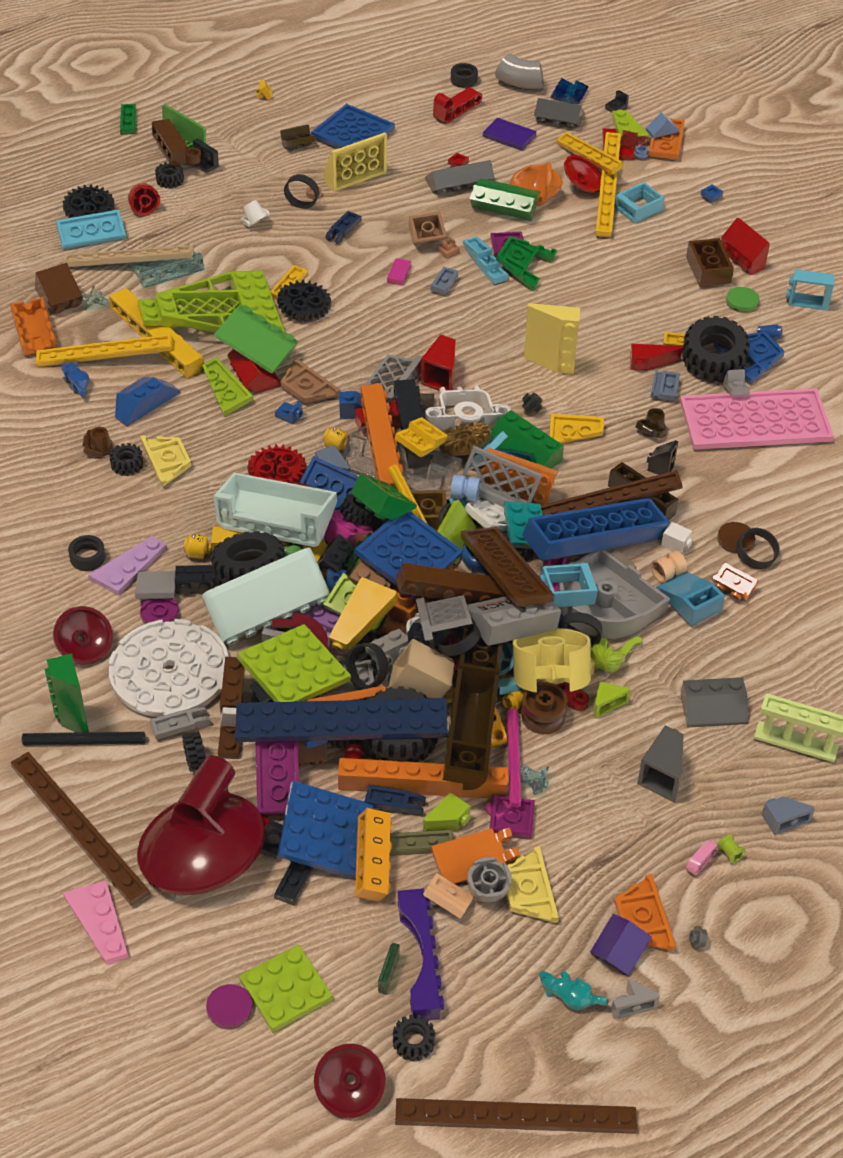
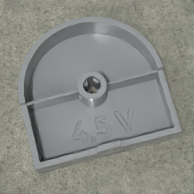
(623, 597)

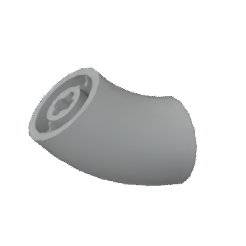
(520, 72)

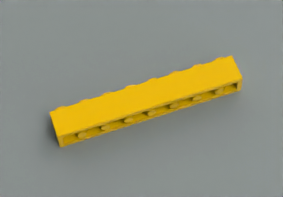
(182, 356)

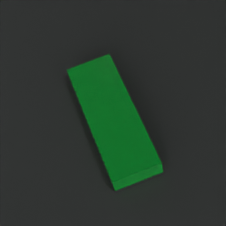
(128, 119)

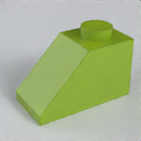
(448, 815)

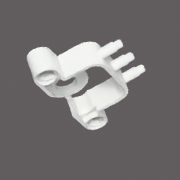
(463, 400)

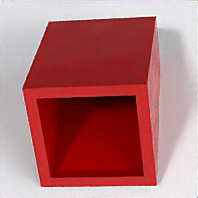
(439, 364)

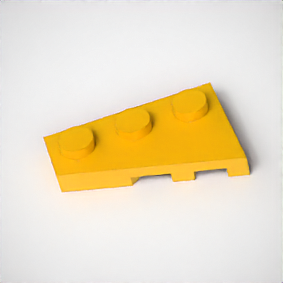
(575, 427)

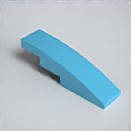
(483, 257)

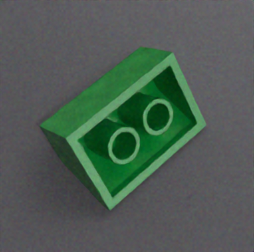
(381, 498)

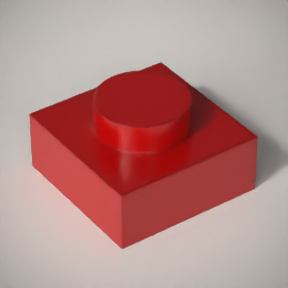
(458, 160)

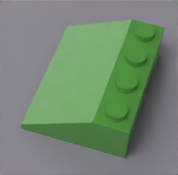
(256, 338)

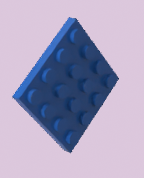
(351, 126)
(406, 541)
(321, 829)

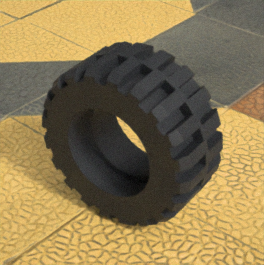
(720, 332)
(244, 554)
(399, 749)

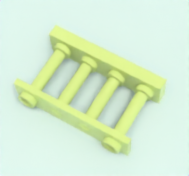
(802, 715)

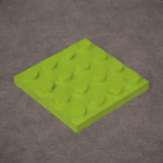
(293, 666)

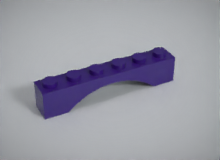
(414, 915)

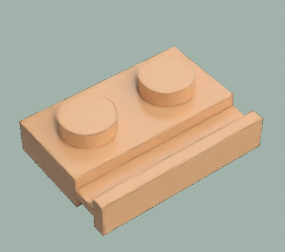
(448, 895)

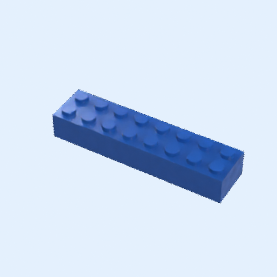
(595, 529)

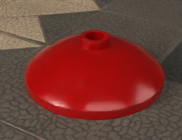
(582, 173)

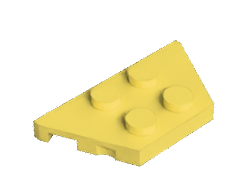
(167, 457)
(530, 888)

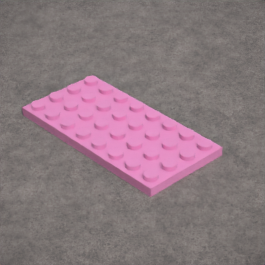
(756, 419)

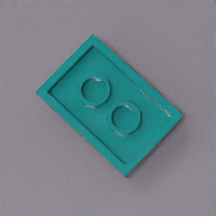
(516, 519)

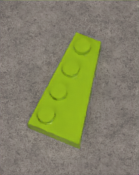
(226, 387)

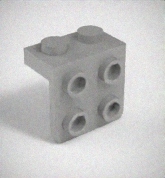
(393, 646)

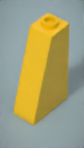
(362, 612)

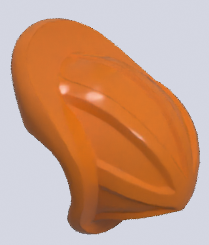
(539, 178)

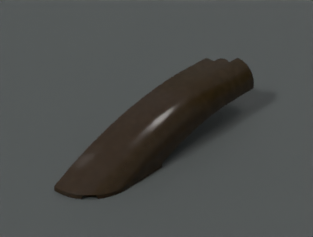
(472, 714)

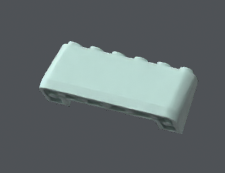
(274, 507)
(266, 594)

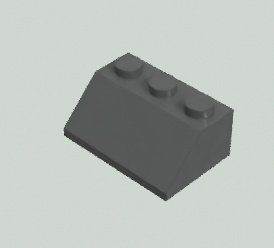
(558, 112)
(714, 702)

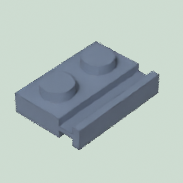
(665, 385)

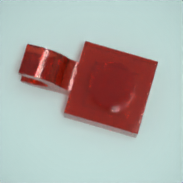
(630, 139)

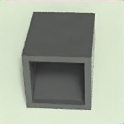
(662, 764)

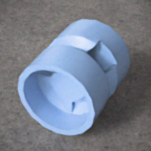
(465, 488)

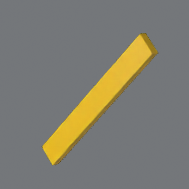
(104, 350)

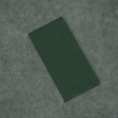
(388, 968)

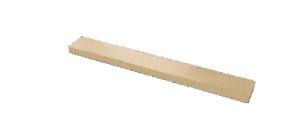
(128, 256)

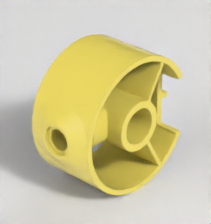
(552, 658)

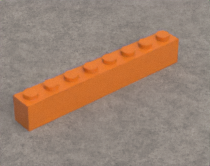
(380, 432)
(414, 777)

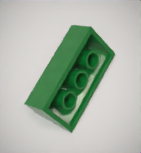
(504, 199)
(528, 438)
(67, 693)

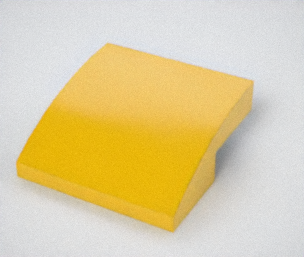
(421, 437)

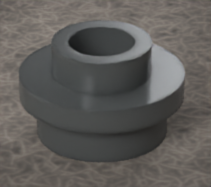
(698, 937)

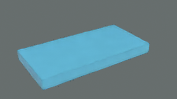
(91, 229)

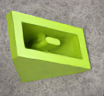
(609, 698)

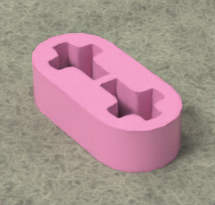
(702, 857)

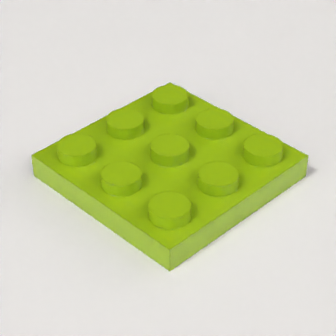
(285, 988)

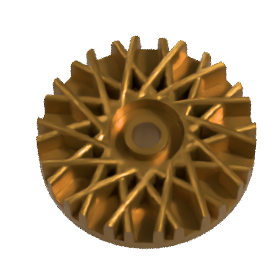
(463, 439)

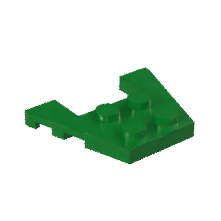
(518, 255)

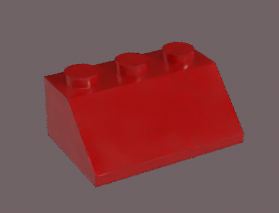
(745, 246)
(251, 374)

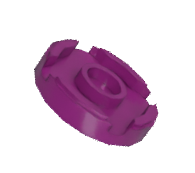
(159, 609)
(229, 1006)

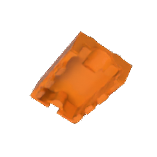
(33, 326)
(545, 485)

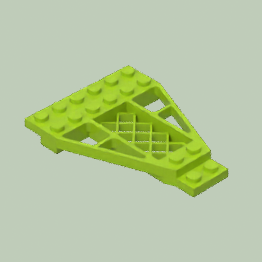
(247, 289)

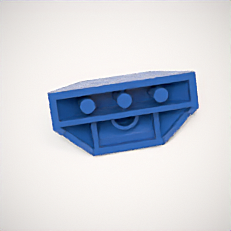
(142, 398)

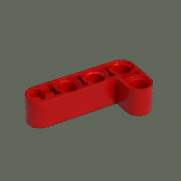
(448, 109)

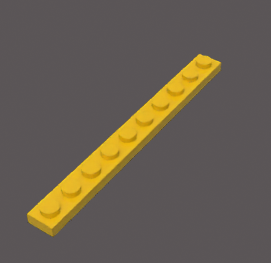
(607, 189)

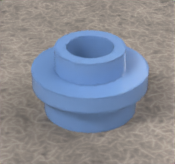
(641, 152)

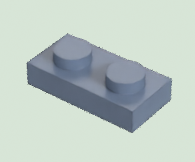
(444, 280)

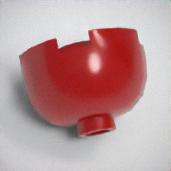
(143, 199)

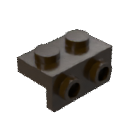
(297, 136)

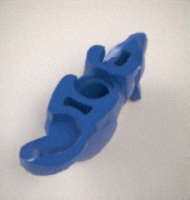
(78, 379)

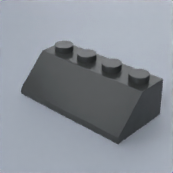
(459, 176)

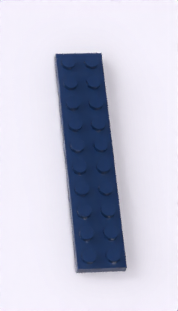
(341, 720)

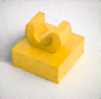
(264, 90)

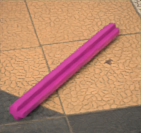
(513, 758)

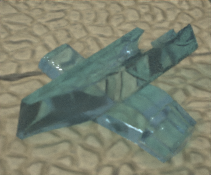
(94, 297)
(535, 779)

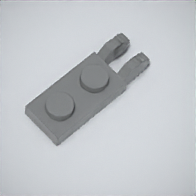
(179, 722)

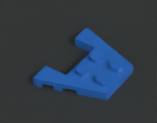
(762, 354)

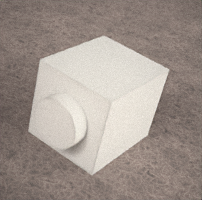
(677, 538)

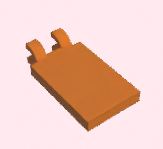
(458, 855)

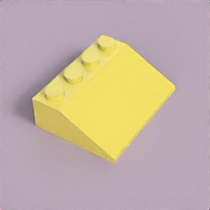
(356, 162)
(552, 336)

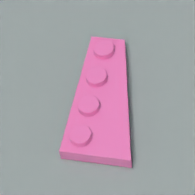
(99, 920)

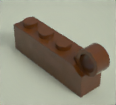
(173, 145)

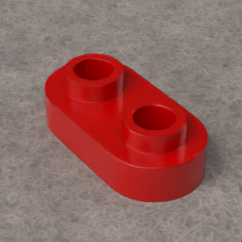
(574, 702)

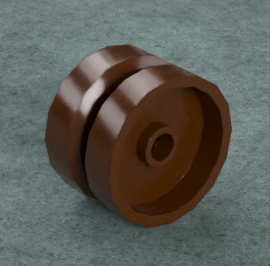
(545, 709)

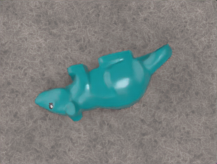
(573, 994)

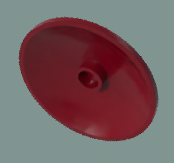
(203, 836)

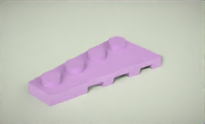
(124, 569)

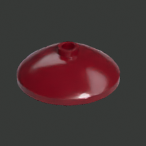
(88, 624)
(332, 1086)

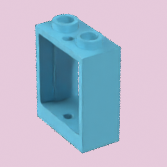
(625, 204)
(808, 300)
(570, 573)

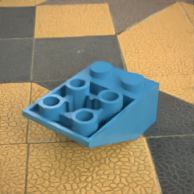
(693, 597)

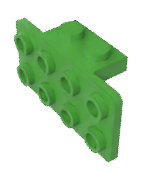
(187, 127)

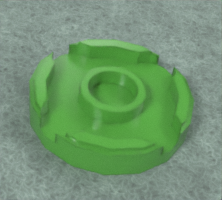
(742, 299)

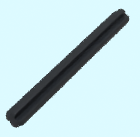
(81, 738)

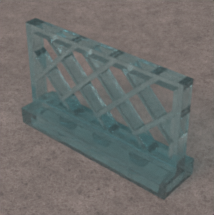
(167, 271)

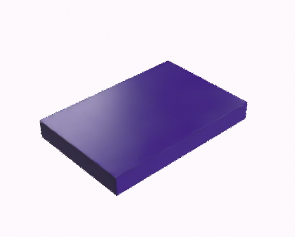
(509, 133)

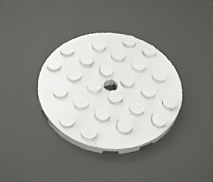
(140, 661)

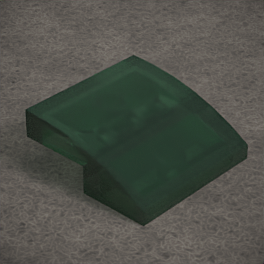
(352, 559)

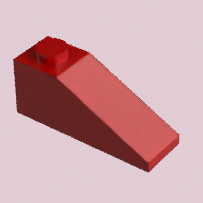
(652, 356)

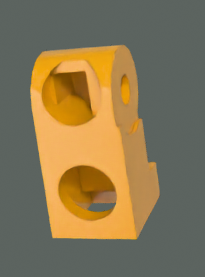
(498, 732)

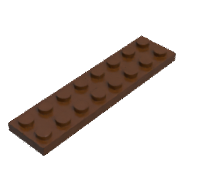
(507, 567)

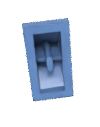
(661, 126)

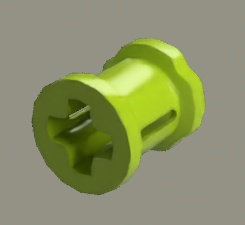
(731, 848)

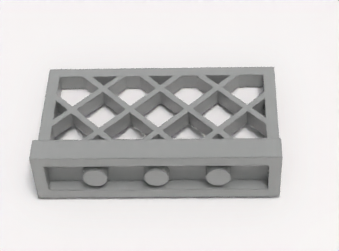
(410, 372)
(495, 494)
(442, 614)

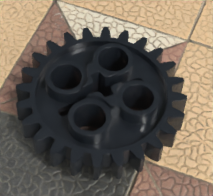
(87, 201)
(304, 300)

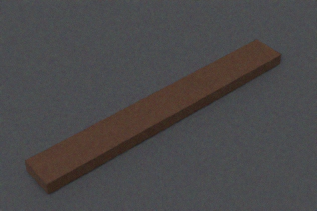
(622, 493)

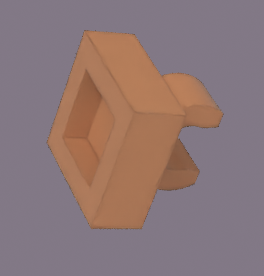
(448, 248)

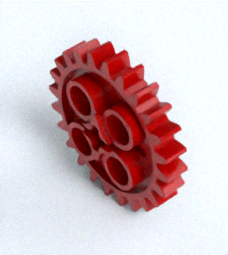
(265, 464)

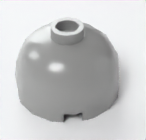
(489, 879)

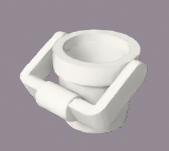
(253, 213)

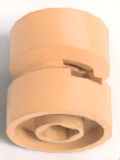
(669, 566)

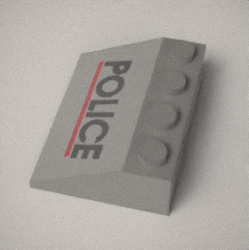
(503, 621)

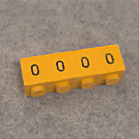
(373, 855)

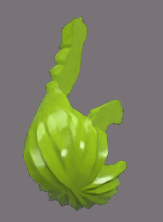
(612, 660)

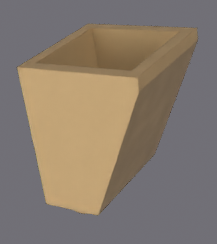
(423, 670)

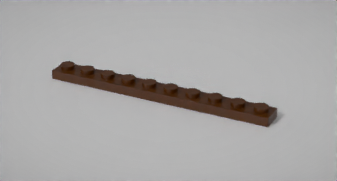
(80, 828)
(516, 1115)

